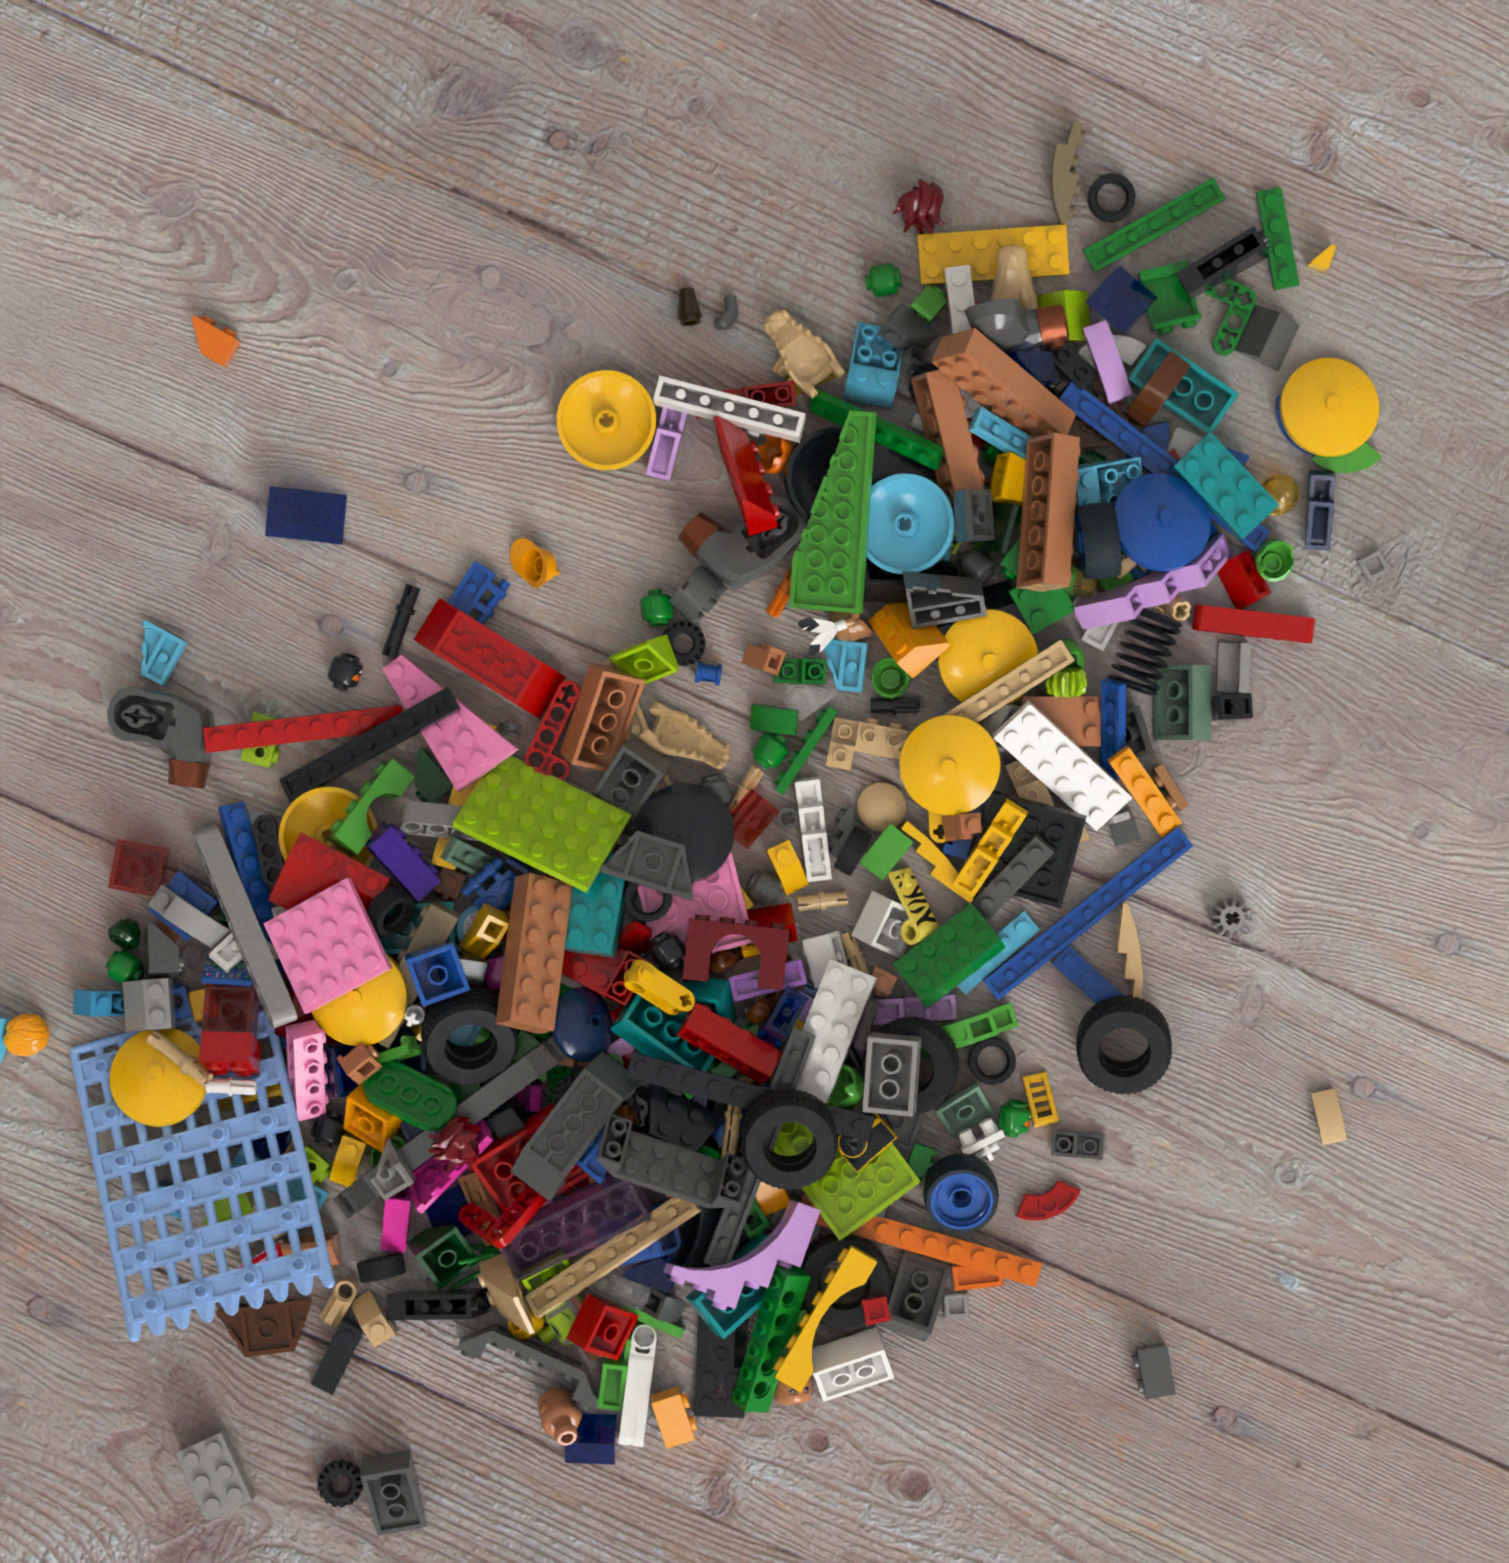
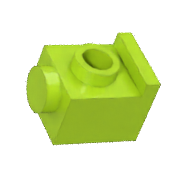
(321, 1164)

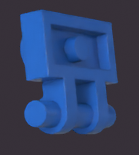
(472, 588)
(498, 893)

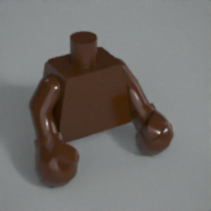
(734, 958)

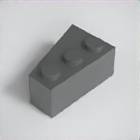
(942, 598)

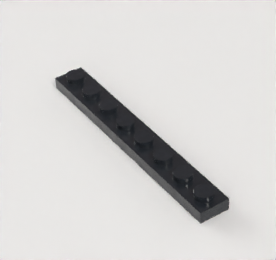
(370, 744)

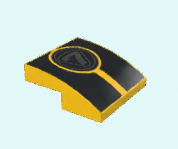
(861, 1152)

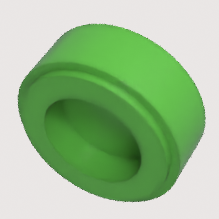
(482, 1036)

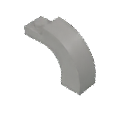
(188, 917)

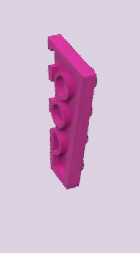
(432, 1174)

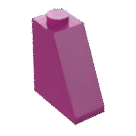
(397, 1221)

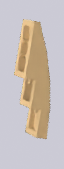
(1128, 943)

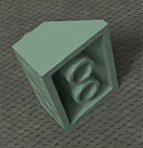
(1183, 703)

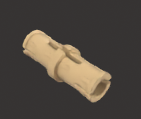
(822, 900)

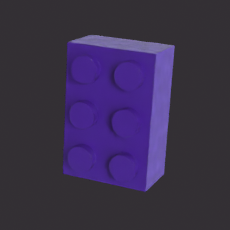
(402, 861)

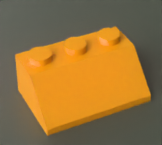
(909, 647)

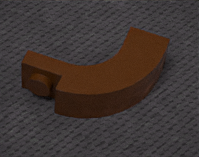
(1157, 389)

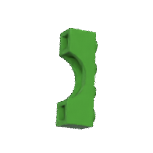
(353, 831)

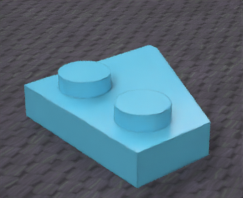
(160, 653)
(847, 664)

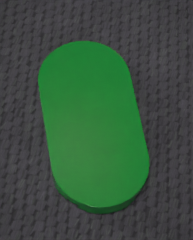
(411, 1096)

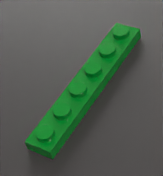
(1154, 225)
(886, 433)

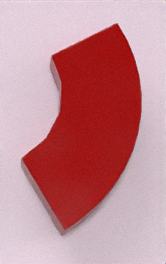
(634, 938)
(1047, 1204)

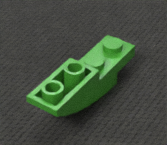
(979, 1026)

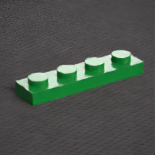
(1276, 229)
(798, 758)

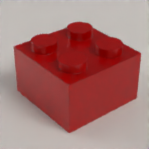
(230, 1053)

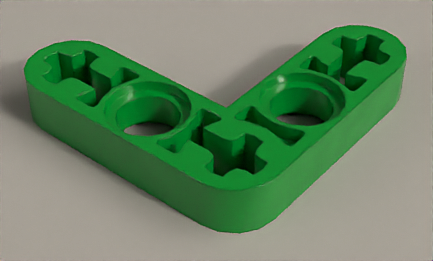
(1234, 308)

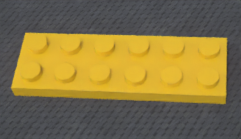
(1044, 247)

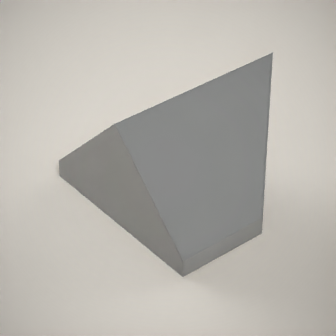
(392, 1172)

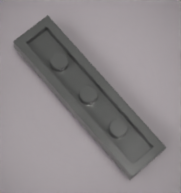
(1013, 876)

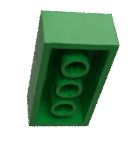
(949, 955)

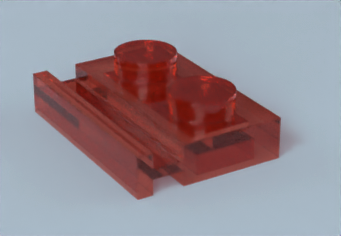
(751, 817)

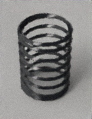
(1153, 654)

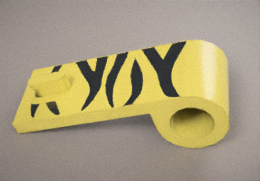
(921, 919)

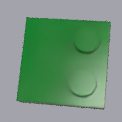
(1041, 608)

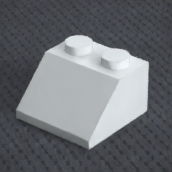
(881, 925)

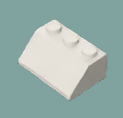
(850, 1364)

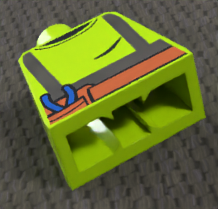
(561, 1320)

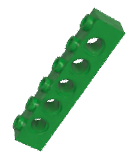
(769, 1338)

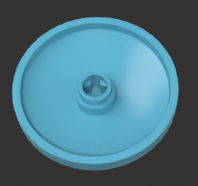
(909, 524)

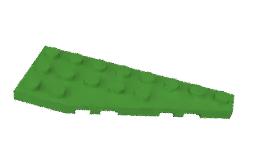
(833, 546)

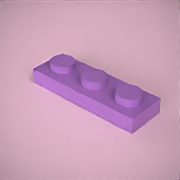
(746, 985)

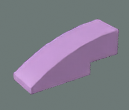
(1107, 361)
(666, 444)

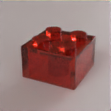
(138, 867)
(230, 1009)

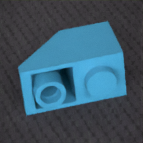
(98, 1002)

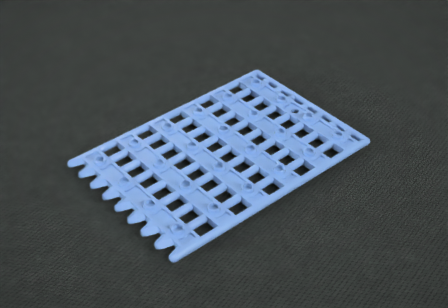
(229, 1183)

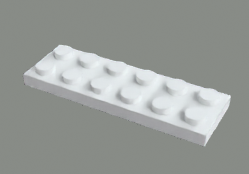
(1062, 765)
(834, 1021)

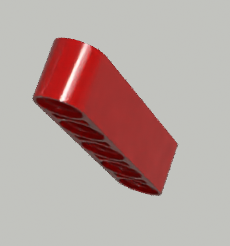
(1253, 624)

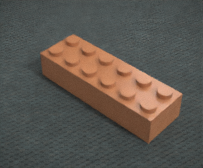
(1001, 384)
(946, 424)
(1048, 512)
(534, 953)

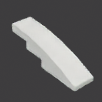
(813, 829)

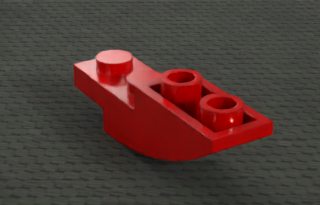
(776, 394)

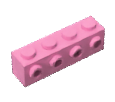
(306, 1068)

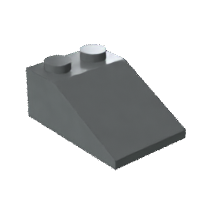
(632, 777)
(916, 1295)
(393, 1492)

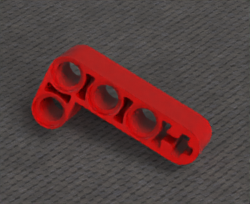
(557, 728)

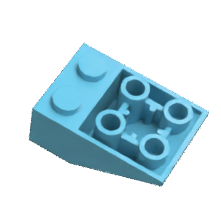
(872, 368)
(1105, 480)

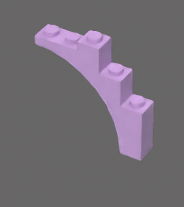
(785, 1244)

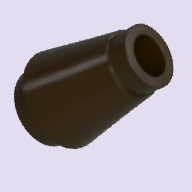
(688, 308)

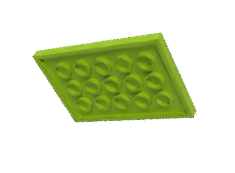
(542, 822)
(848, 1196)

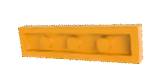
(1144, 791)

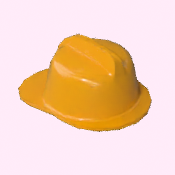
(533, 563)

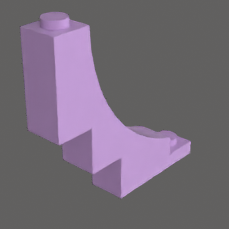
(1155, 589)

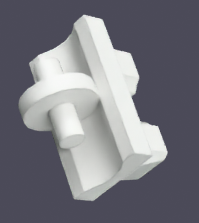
(971, 1144)

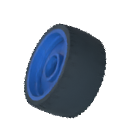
(1098, 540)
(960, 1210)

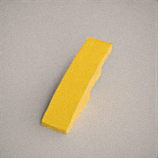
(990, 848)
(942, 870)

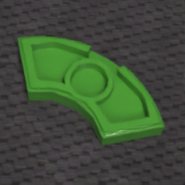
(1352, 462)

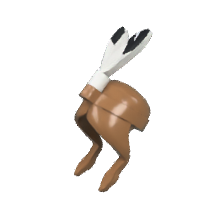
(840, 624)

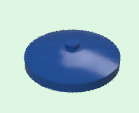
(1161, 522)

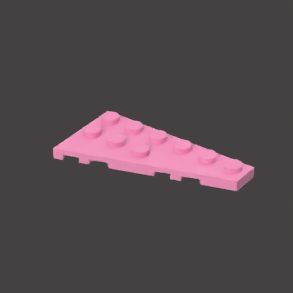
(460, 742)

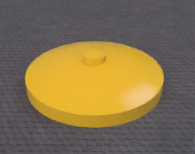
(1329, 407)
(606, 420)
(984, 652)
(950, 764)
(314, 815)
(367, 1011)
(152, 1086)

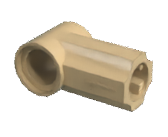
(1176, 609)
(339, 1302)

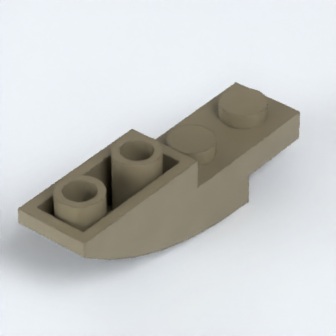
(1063, 182)

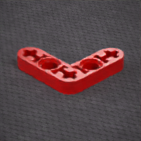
(499, 1225)

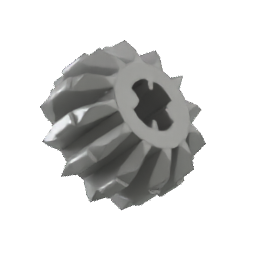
(1230, 927)

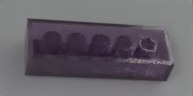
(576, 1225)

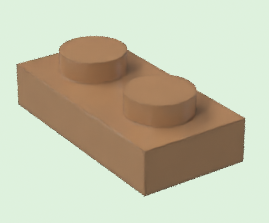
(1174, 796)

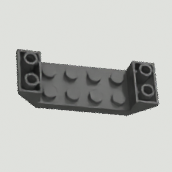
(573, 1125)
(671, 1167)
(547, 1358)

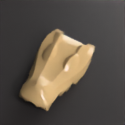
(1013, 278)
(803, 354)
(682, 737)

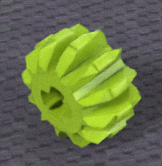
(1067, 683)

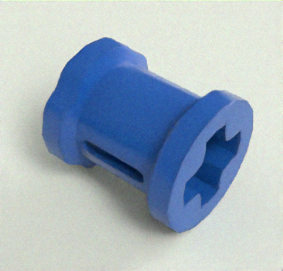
(708, 673)

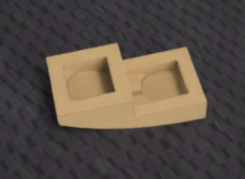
(1328, 1116)

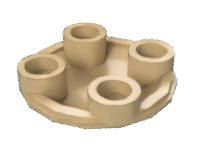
(880, 806)

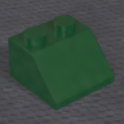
(439, 1252)

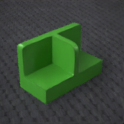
(886, 851)

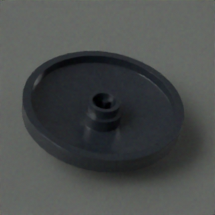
(807, 467)
(694, 819)

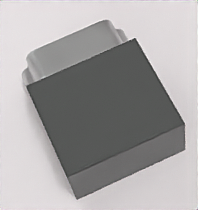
(1123, 828)

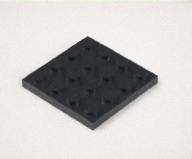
(1057, 827)

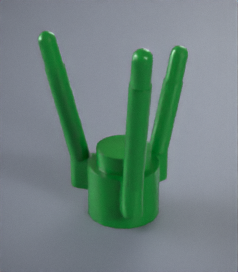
(488, 1252)

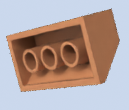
(601, 717)

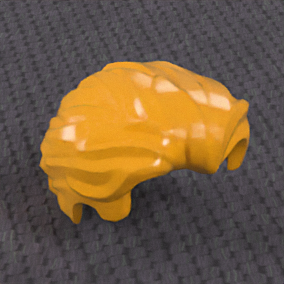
(26, 1034)

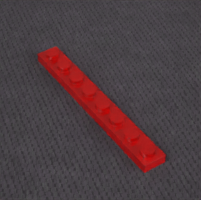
(296, 728)

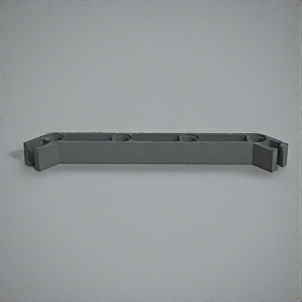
(475, 1106)

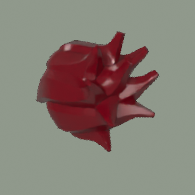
(921, 207)
(456, 1143)

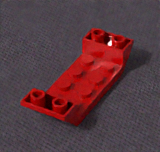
(489, 658)
(599, 973)

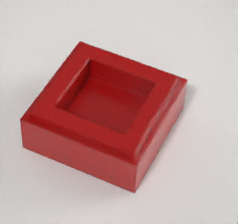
(876, 1310)

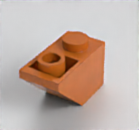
(214, 343)

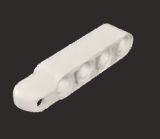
(638, 1385)

